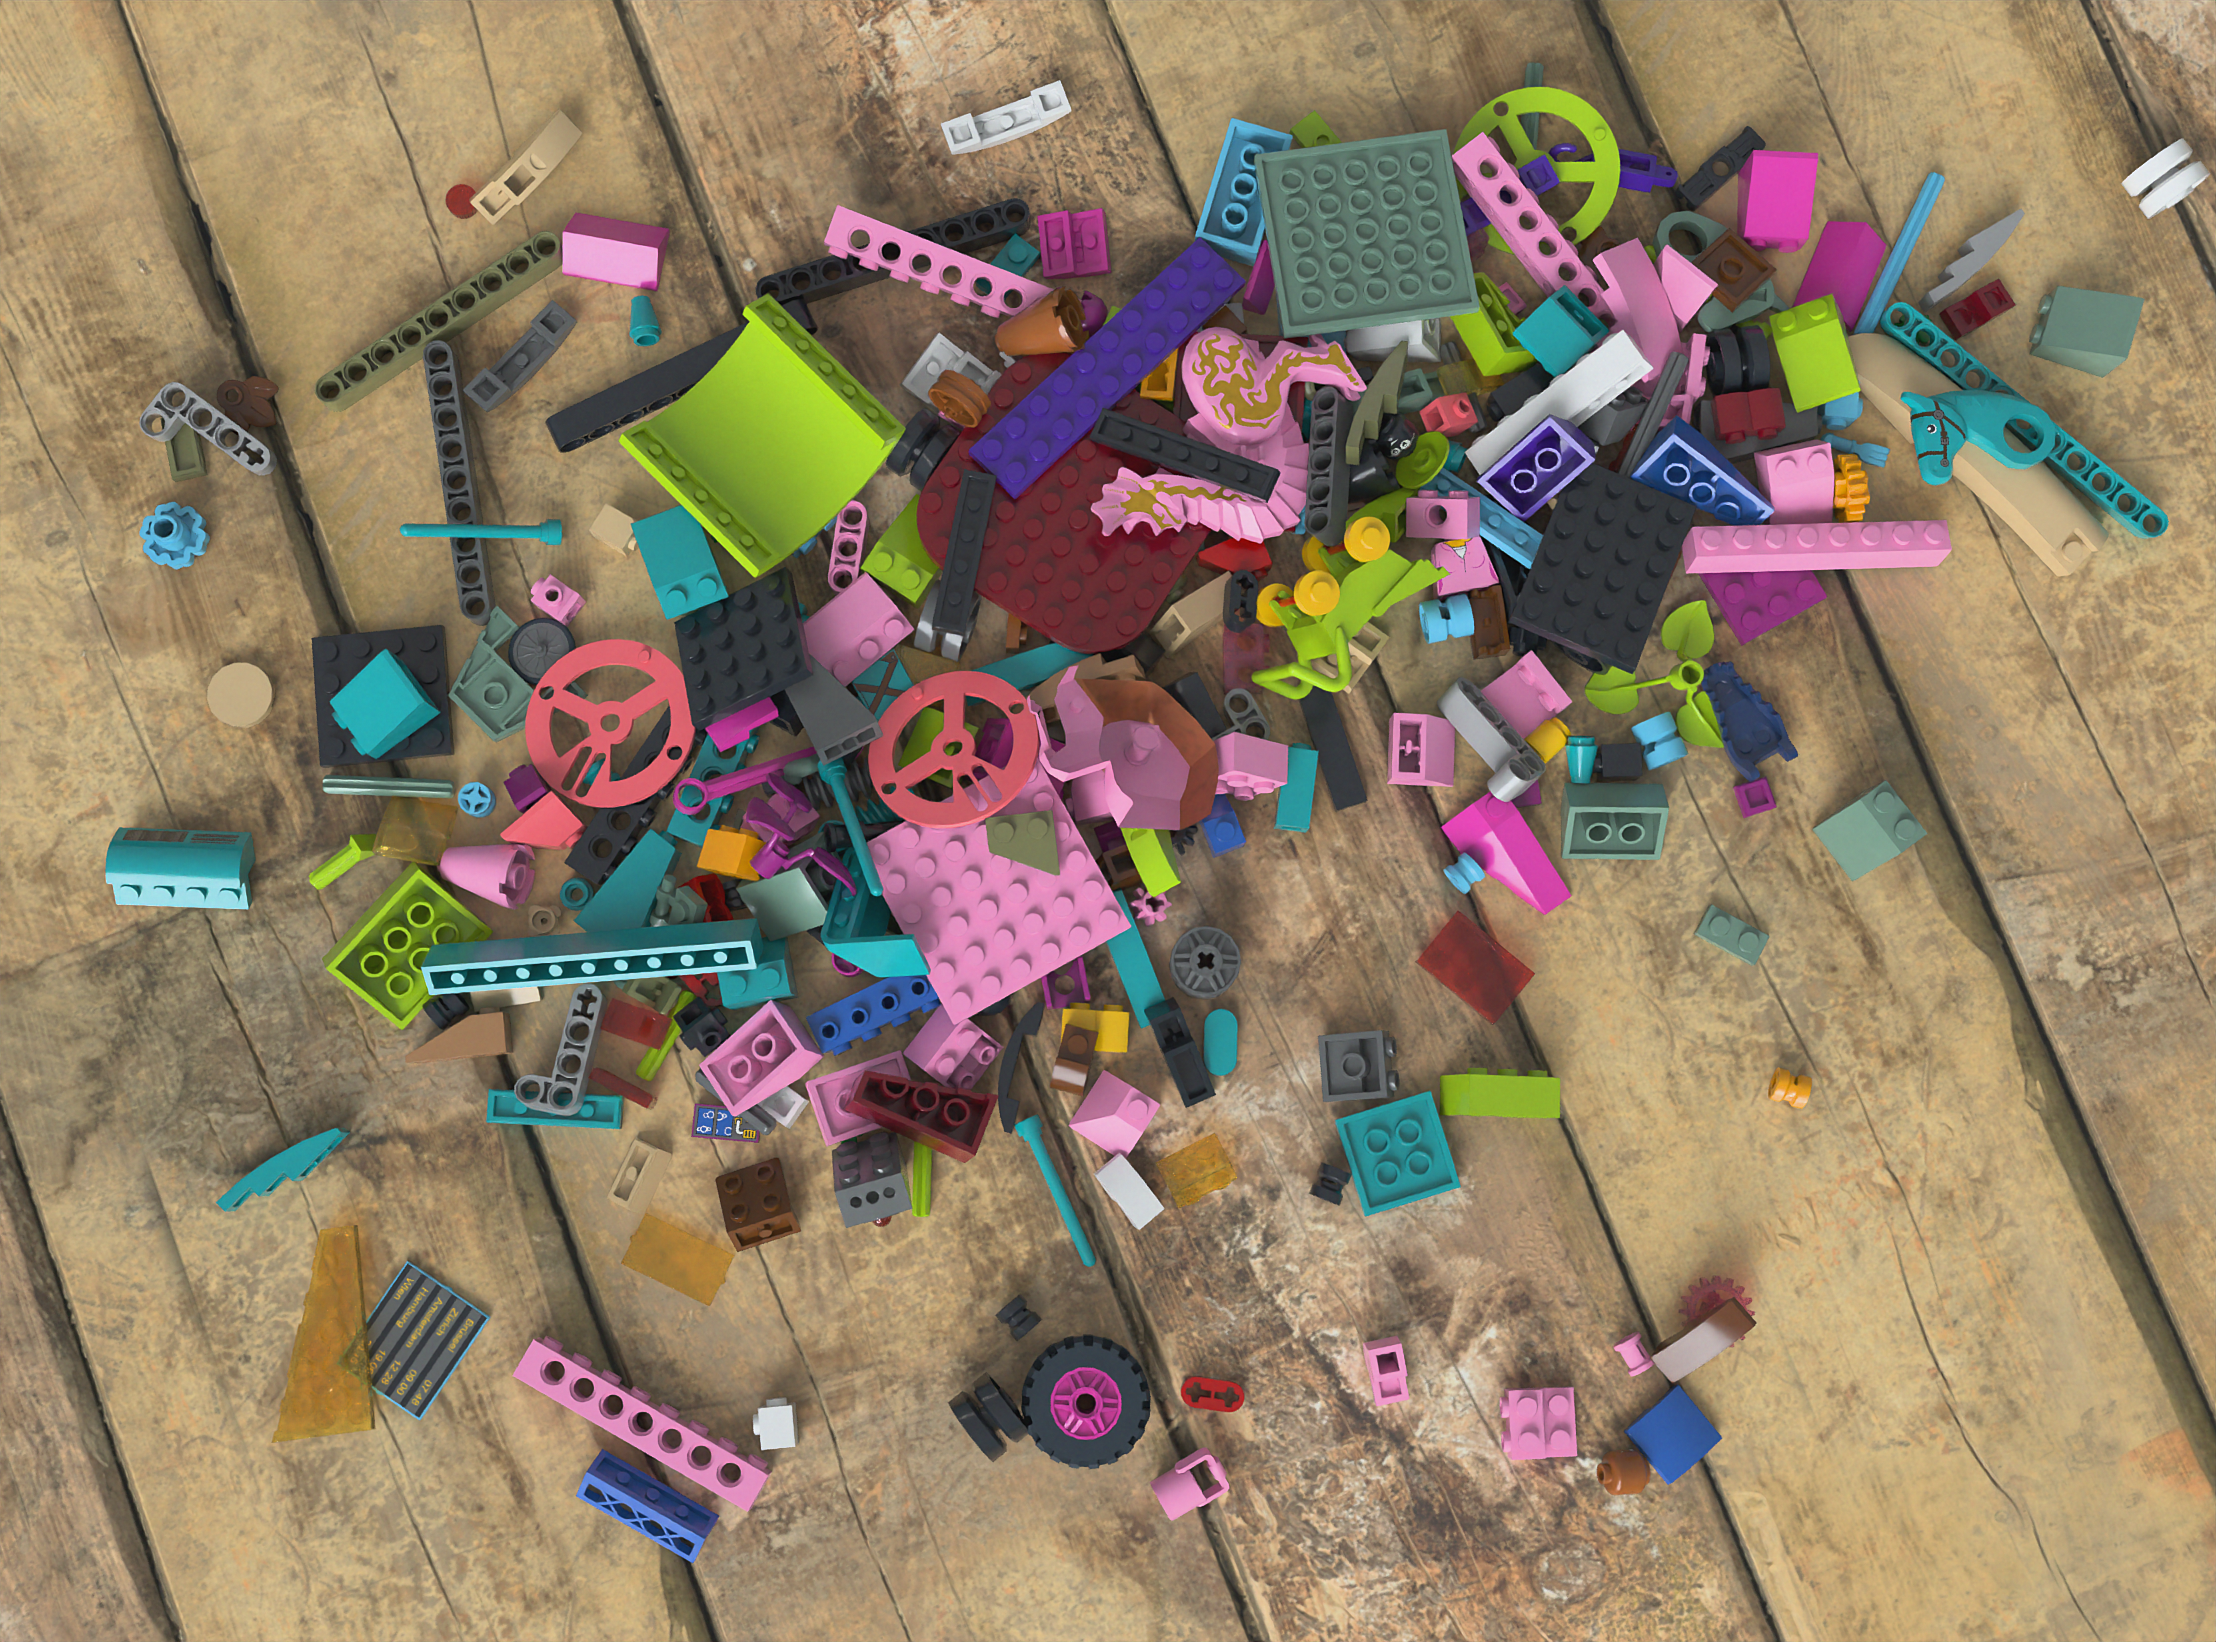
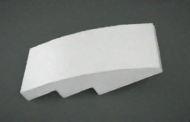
(942, 356)

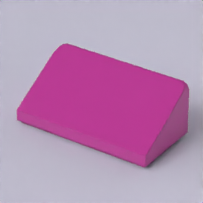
(1260, 283)

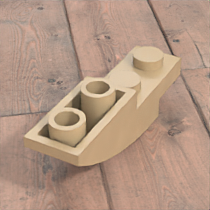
(527, 167)

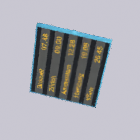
(419, 1338)

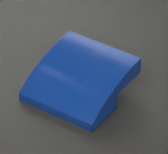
(1673, 1434)

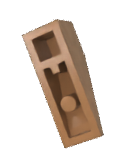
(470, 1038)

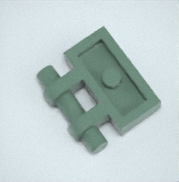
(685, 903)

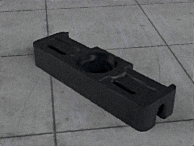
(1706, 182)

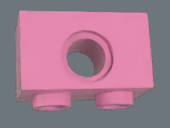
(1424, 517)

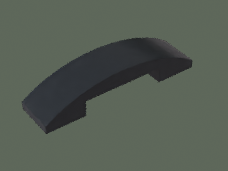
(1029, 1026)

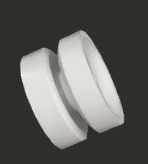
(2165, 178)

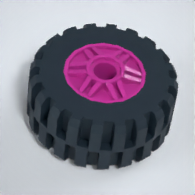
(1091, 1434)

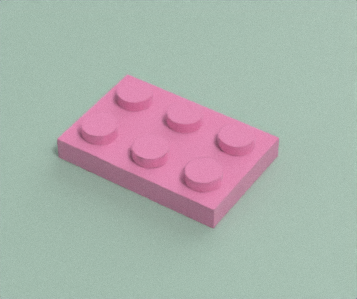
(831, 1092)

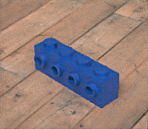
(871, 1009)

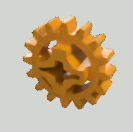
(1849, 489)

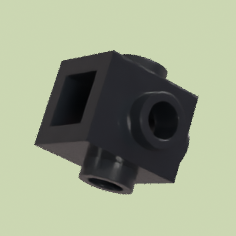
(702, 1026)

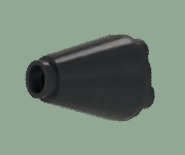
(1370, 477)

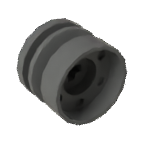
(1204, 982)

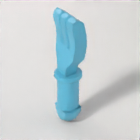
(1867, 452)

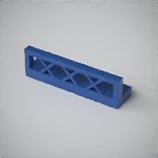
(648, 1501)

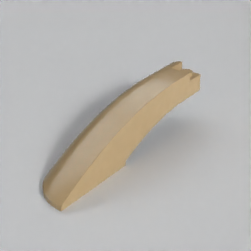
(2026, 499)

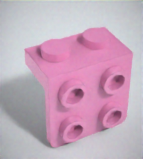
(1691, 379)

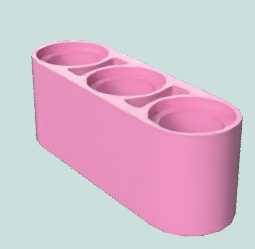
(844, 535)

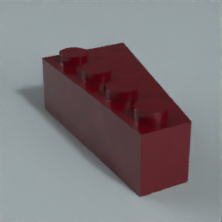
(924, 1112)

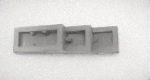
(1974, 255)

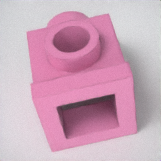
(562, 609)

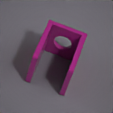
(1079, 994)

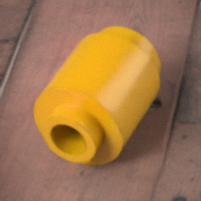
(1548, 738)

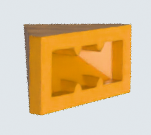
(1162, 381)

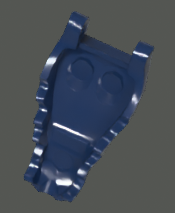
(1746, 722)

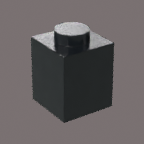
(1618, 762)

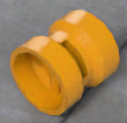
(1789, 1088)

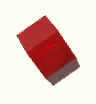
(1236, 556)

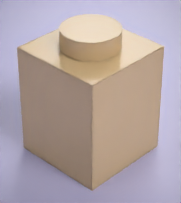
(614, 530)

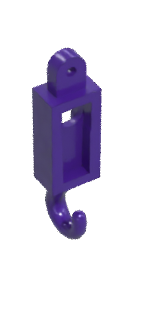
(1637, 169)

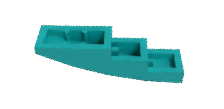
(1030, 667)
(1134, 966)
(294, 1163)

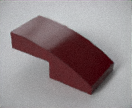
(1977, 309)

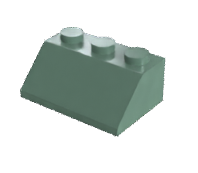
(1613, 821)

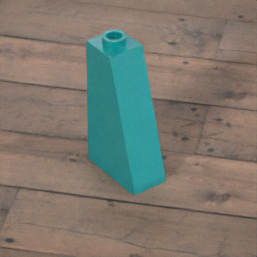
(631, 890)

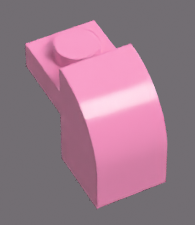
(1386, 1370)

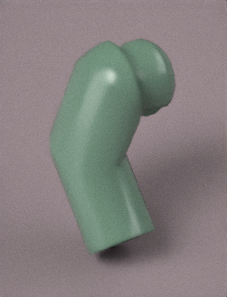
(800, 768)

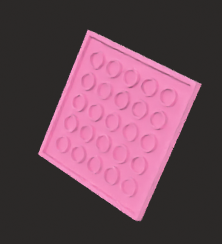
(986, 917)

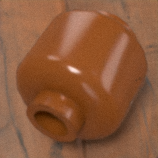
(1623, 1472)

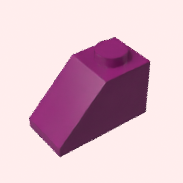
(526, 787)

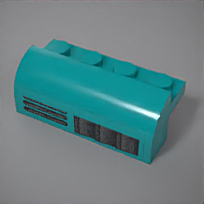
(180, 868)

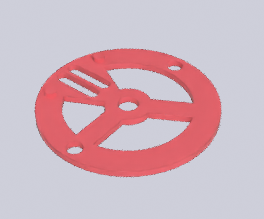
(953, 689)
(603, 792)

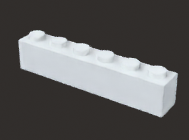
(1570, 396)

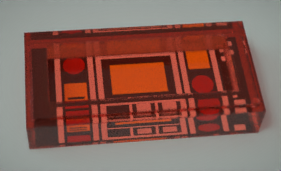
(623, 1088)

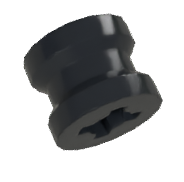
(732, 897)

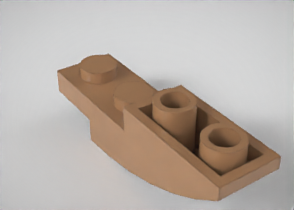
(1089, 668)

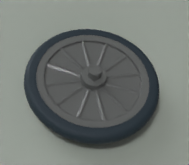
(538, 647)

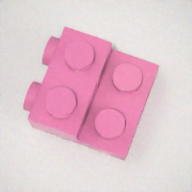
(1538, 1422)

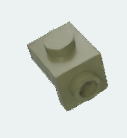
(655, 992)

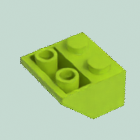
(927, 728)

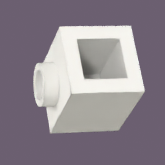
(776, 1424)

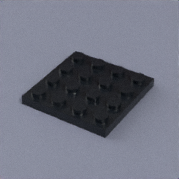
(743, 649)
(343, 656)

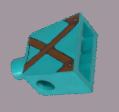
(882, 684)

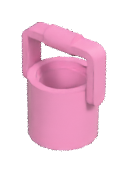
(1179, 1489)

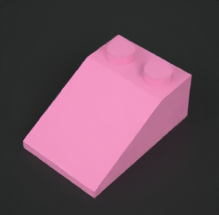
(1797, 482)
(761, 1058)

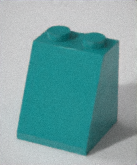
(382, 705)
(770, 981)

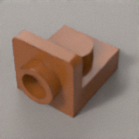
(1015, 635)

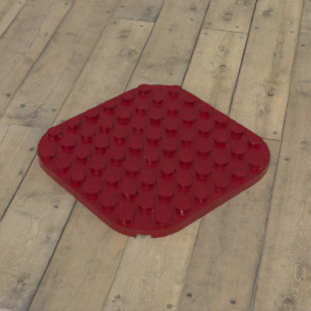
(1047, 547)

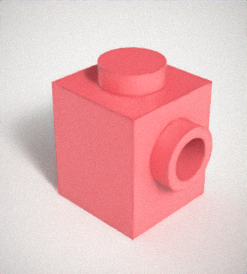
(1449, 415)

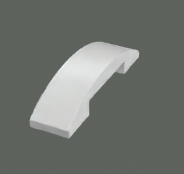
(1007, 122)

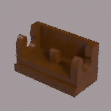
(1490, 623)

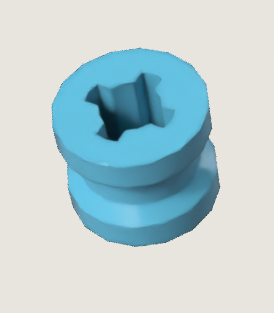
(469, 798)
(1464, 873)

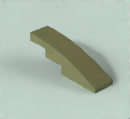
(1380, 397)

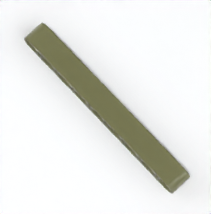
(424, 321)

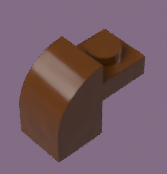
(1074, 1060)

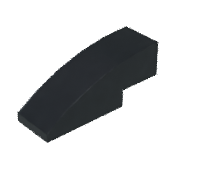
(1180, 1052)

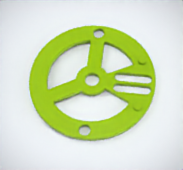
(1603, 172)

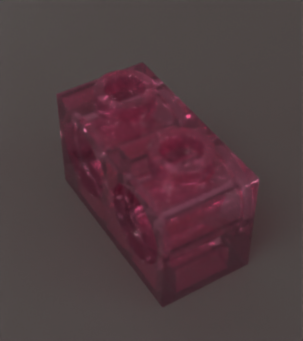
(1236, 658)

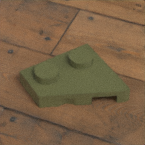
(1025, 839)

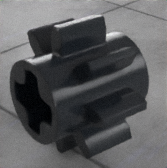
(1525, 641)

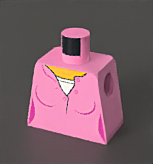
(1467, 565)

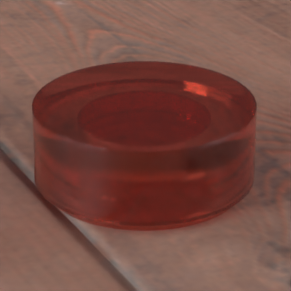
(458, 201)

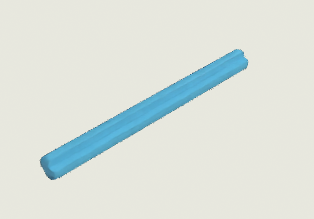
(1900, 253)

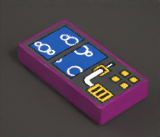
(718, 1123)

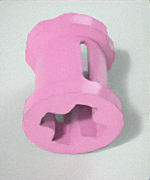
(1634, 1353)

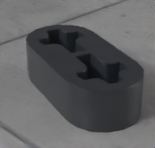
(1234, 600)

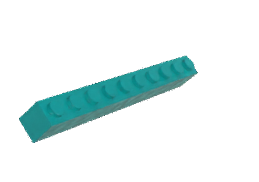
(593, 956)

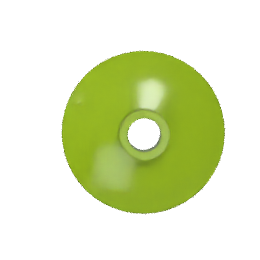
(1424, 462)

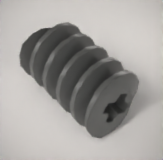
(855, 780)

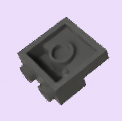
(1358, 1066)

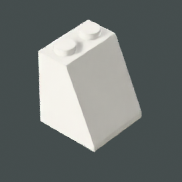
(1379, 341)

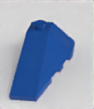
(1694, 471)

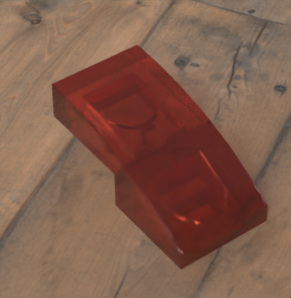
(636, 1024)

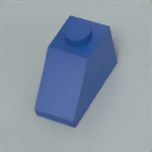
(1222, 828)

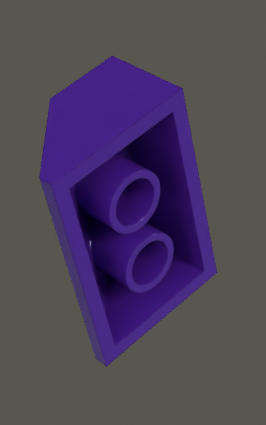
(1538, 466)

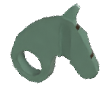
(1714, 314)

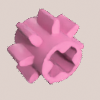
(1145, 911)

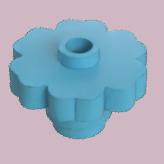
(174, 535)

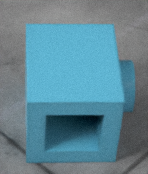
(1841, 412)

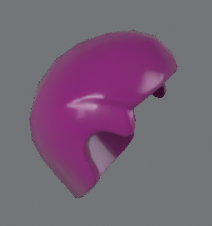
(1095, 312)

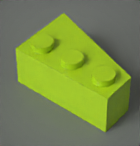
(1490, 332)
(1500, 1094)

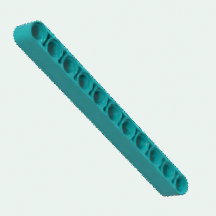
(2064, 443)

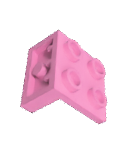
(1527, 695)

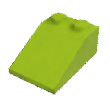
(1815, 352)
(900, 560)

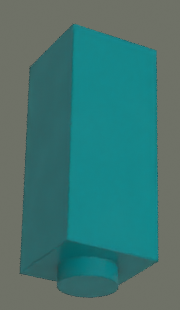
(1296, 796)

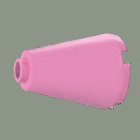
(491, 871)

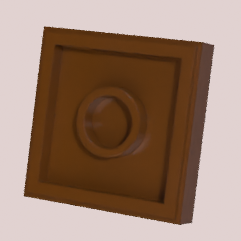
(1734, 268)

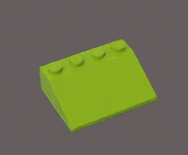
(390, 941)

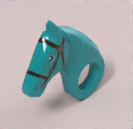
(1978, 416)

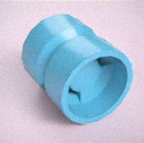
(1457, 619)
(1659, 741)

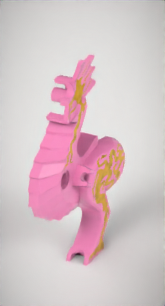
(1245, 413)

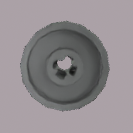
(952, 645)

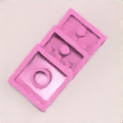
(1639, 303)

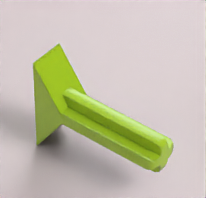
(359, 848)

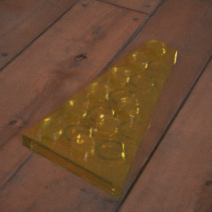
(330, 1355)

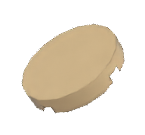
(241, 695)

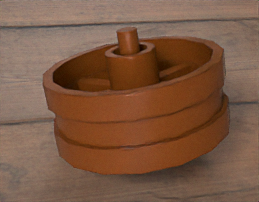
(959, 398)

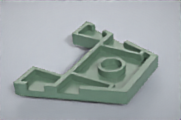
(491, 689)

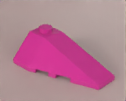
(1507, 850)

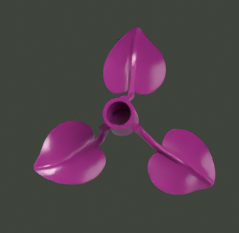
(774, 852)

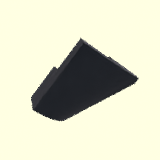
(1194, 698)

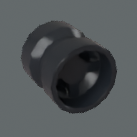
(445, 1008)
(1326, 1190)
(1018, 1317)

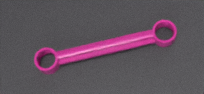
(737, 780)

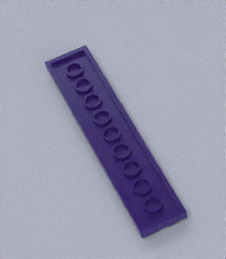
(1107, 368)

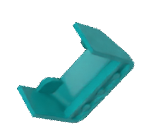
(858, 926)

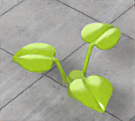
(1688, 633)

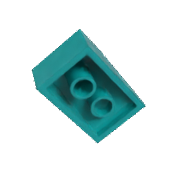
(679, 561)

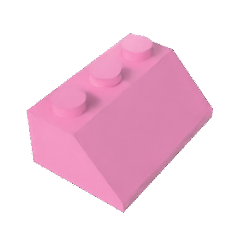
(855, 629)

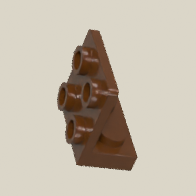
(756, 1205)

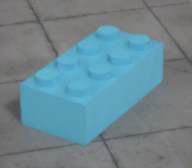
(1233, 210)

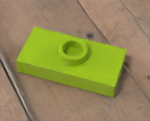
(1313, 132)

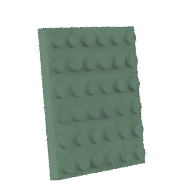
(1365, 233)

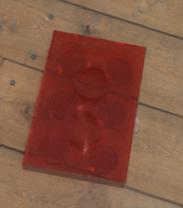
(1475, 967)

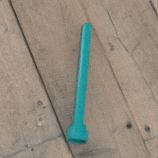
(547, 531)
(834, 775)
(1031, 1131)

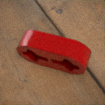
(699, 989)
(1211, 1402)

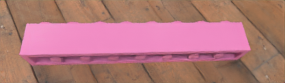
(1816, 546)

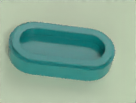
(1220, 1042)

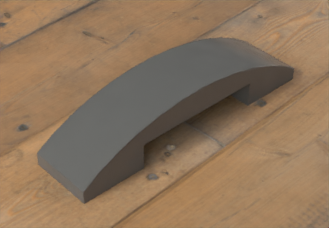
(523, 359)

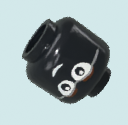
(1397, 436)

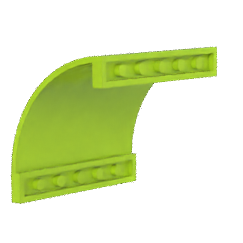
(767, 441)

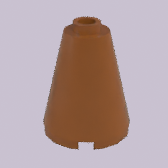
(1045, 326)

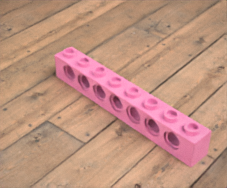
(847, 222)
(1525, 242)
(535, 1371)

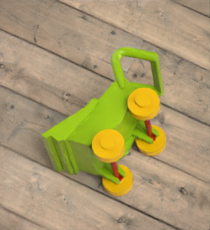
(1337, 602)

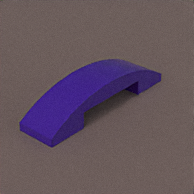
(1535, 175)

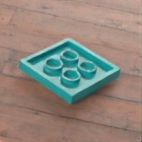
(1397, 1153)

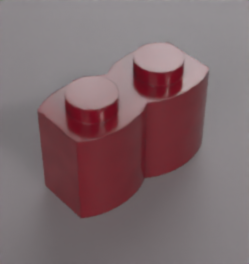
(1748, 414)

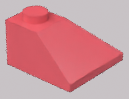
(547, 825)

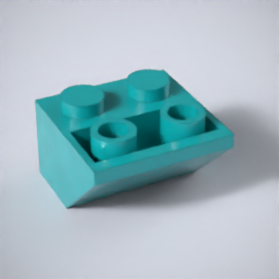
(1560, 332)

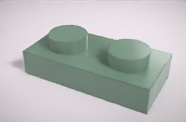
(1731, 935)

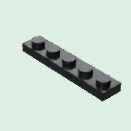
(964, 552)

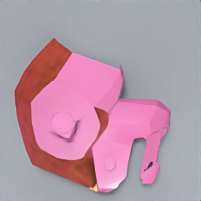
(1152, 751)

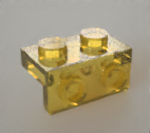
(1197, 1171)

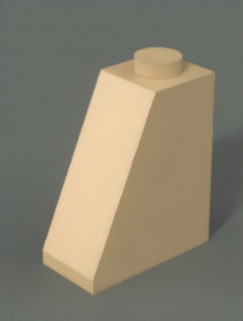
(1191, 616)

